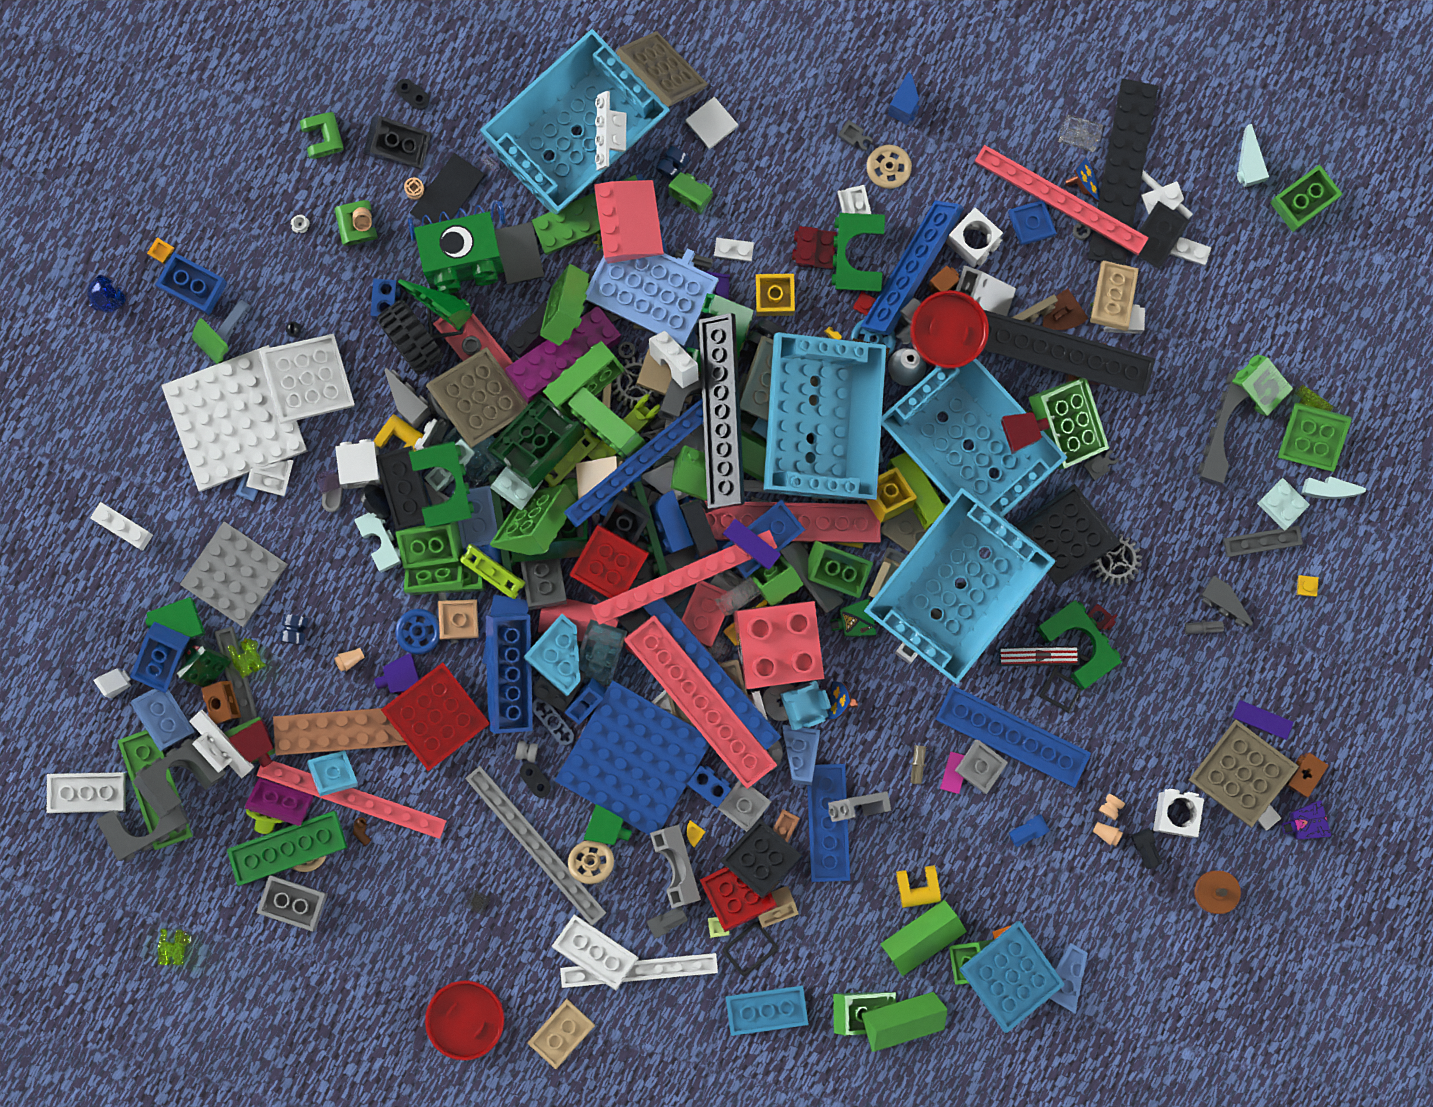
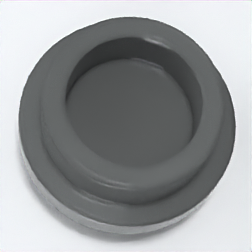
(471, 345)

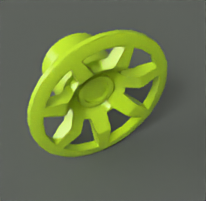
(263, 824)

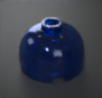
(104, 296)

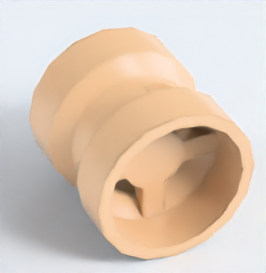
(416, 191)
(362, 223)
(1111, 808)

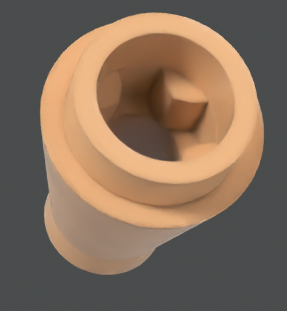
(348, 659)
(1108, 833)

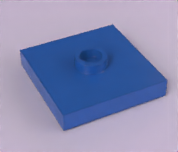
(1032, 222)

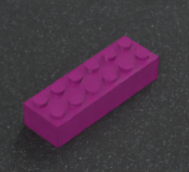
(549, 360)

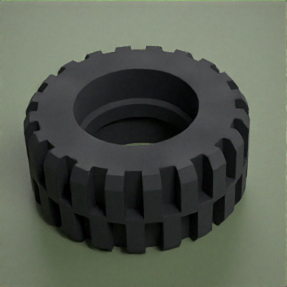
(410, 337)

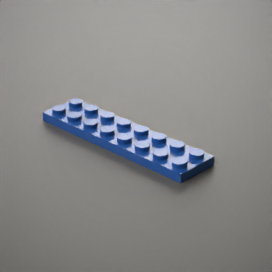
(912, 267)
(1013, 736)

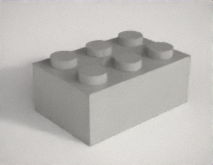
(292, 903)

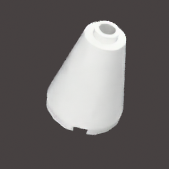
(906, 367)

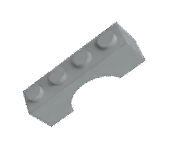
(683, 885)

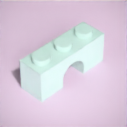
(387, 555)

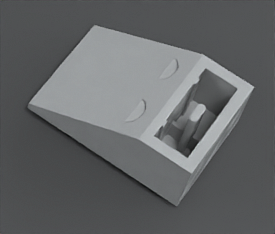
(986, 290)
(410, 407)

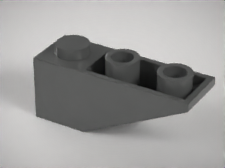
(1222, 596)

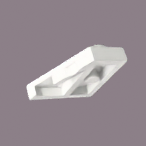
(1168, 195)
(661, 479)

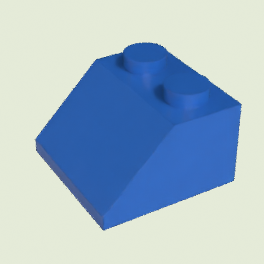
(905, 102)

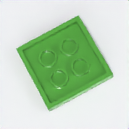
(1314, 437)

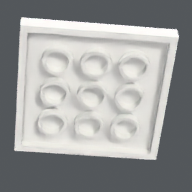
(306, 378)

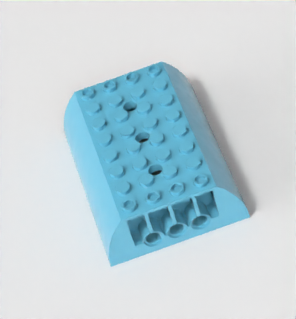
(556, 103)
(974, 412)
(969, 614)

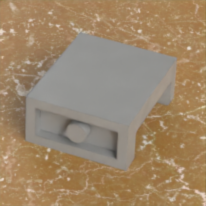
(870, 804)

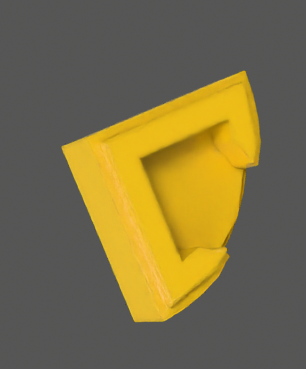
(833, 334)
(694, 833)

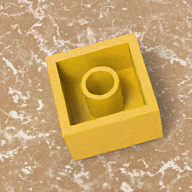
(775, 295)
(893, 496)

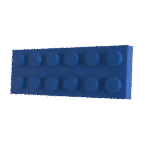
(826, 838)

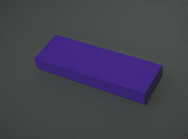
(751, 544)
(1262, 719)

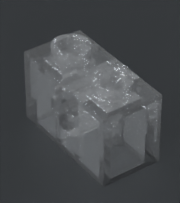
(1080, 133)
(737, 596)

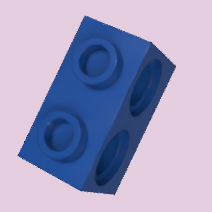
(379, 299)
(585, 700)
(706, 790)

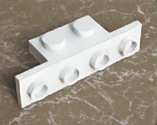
(610, 130)
(217, 747)

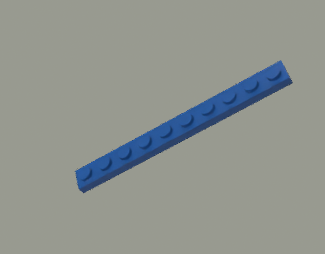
(636, 465)
(716, 675)

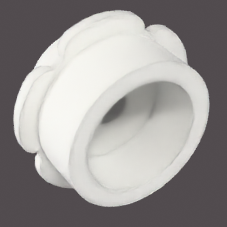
(300, 219)

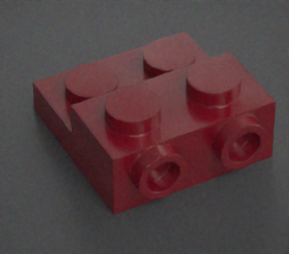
(814, 248)

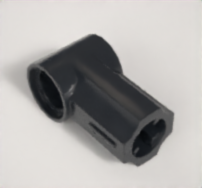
(1146, 846)

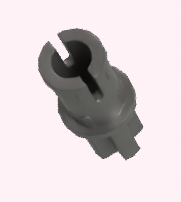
(1204, 627)

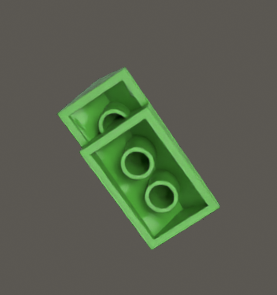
(753, 455)
(442, 578)
(923, 937)
(904, 1021)

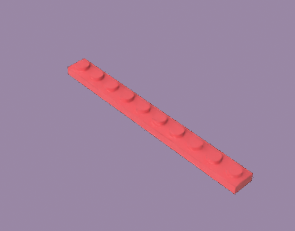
(1061, 200)
(674, 581)
(356, 800)

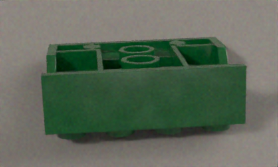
(536, 441)

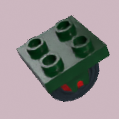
(201, 663)

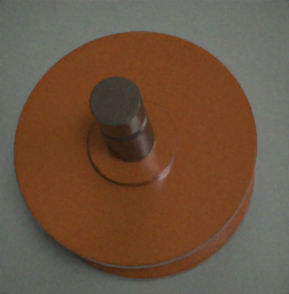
(1217, 892)

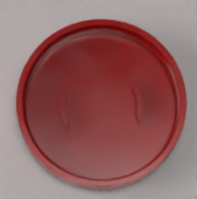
(949, 329)
(464, 1020)

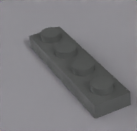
(1262, 541)

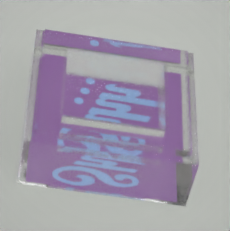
(490, 163)

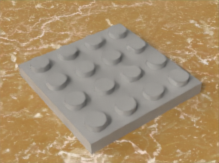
(233, 574)

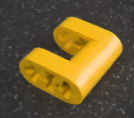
(400, 429)
(921, 895)

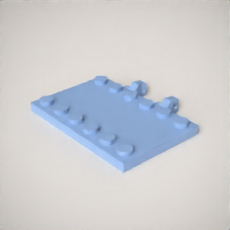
(653, 292)

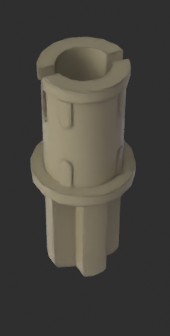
(918, 764)

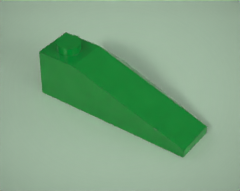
(446, 306)

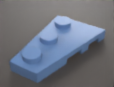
(801, 752)
(1071, 971)

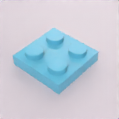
(332, 773)

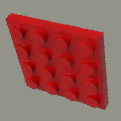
(435, 716)

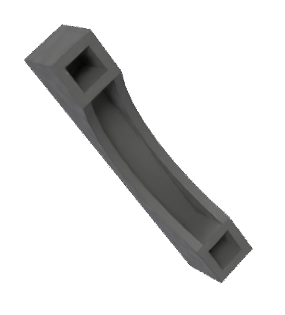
(1215, 462)

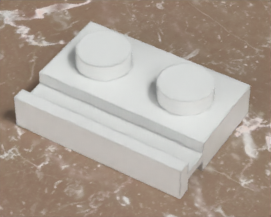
(854, 200)

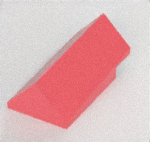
(576, 611)

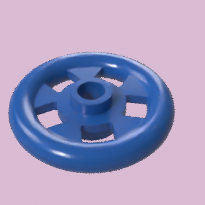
(402, 634)

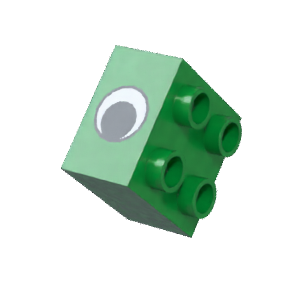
(459, 252)

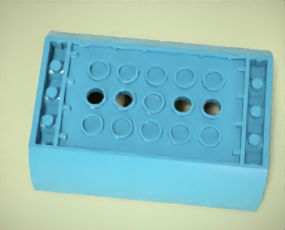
(841, 421)

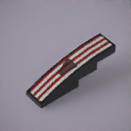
(1039, 656)

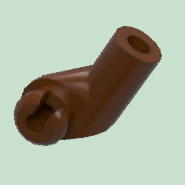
(359, 831)

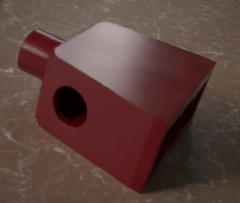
(1023, 430)
(254, 743)

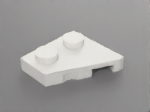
(270, 478)

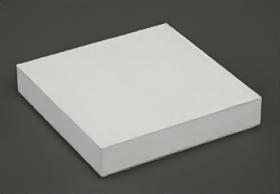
(711, 123)

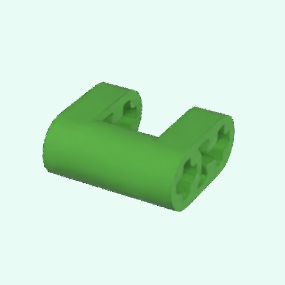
(330, 132)
(348, 233)

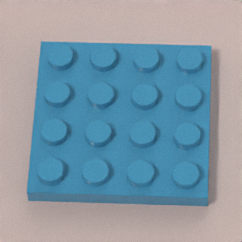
(1012, 976)

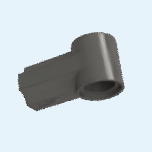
(664, 923)

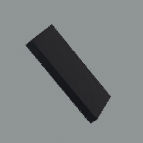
(448, 191)
(402, 487)

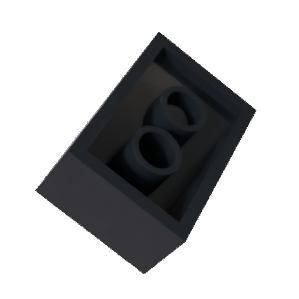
(396, 142)

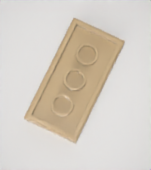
(1114, 295)

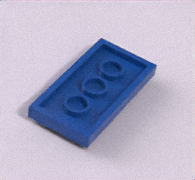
(782, 526)

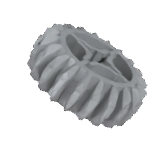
(630, 388)
(1122, 564)

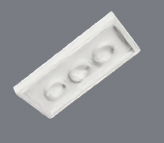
(86, 792)
(595, 952)

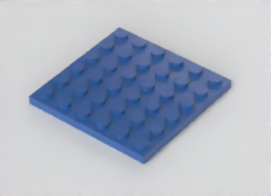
(633, 759)

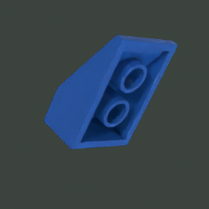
(159, 657)

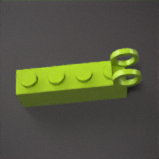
(637, 419)
(927, 505)

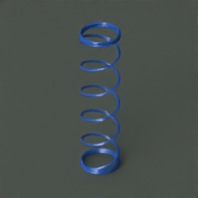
(500, 211)

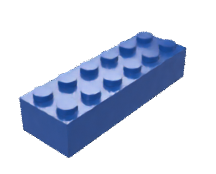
(509, 673)

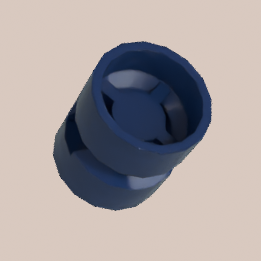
(673, 157)
(293, 629)

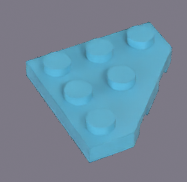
(557, 655)

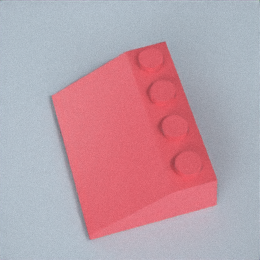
(628, 220)

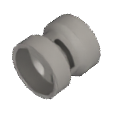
(522, 753)

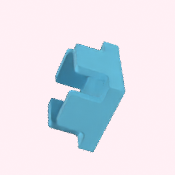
(805, 705)

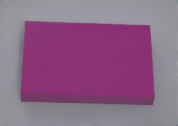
(279, 802)

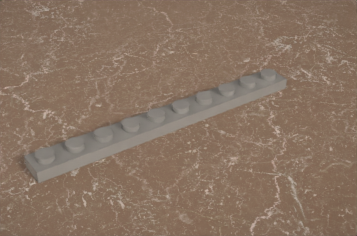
(535, 845)

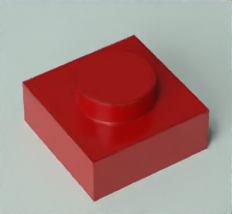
(864, 304)

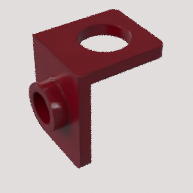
(1108, 621)

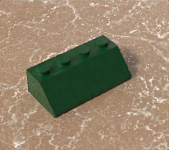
(568, 543)

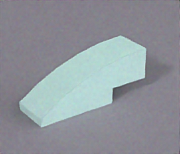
(440, 477)
(1331, 489)

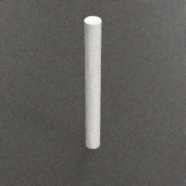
(1153, 184)

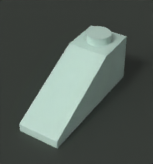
(1251, 163)

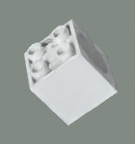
(976, 221)
(358, 464)
(1190, 827)

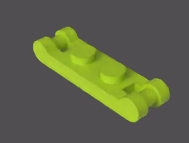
(574, 456)
(492, 571)

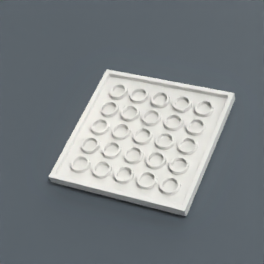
(230, 421)

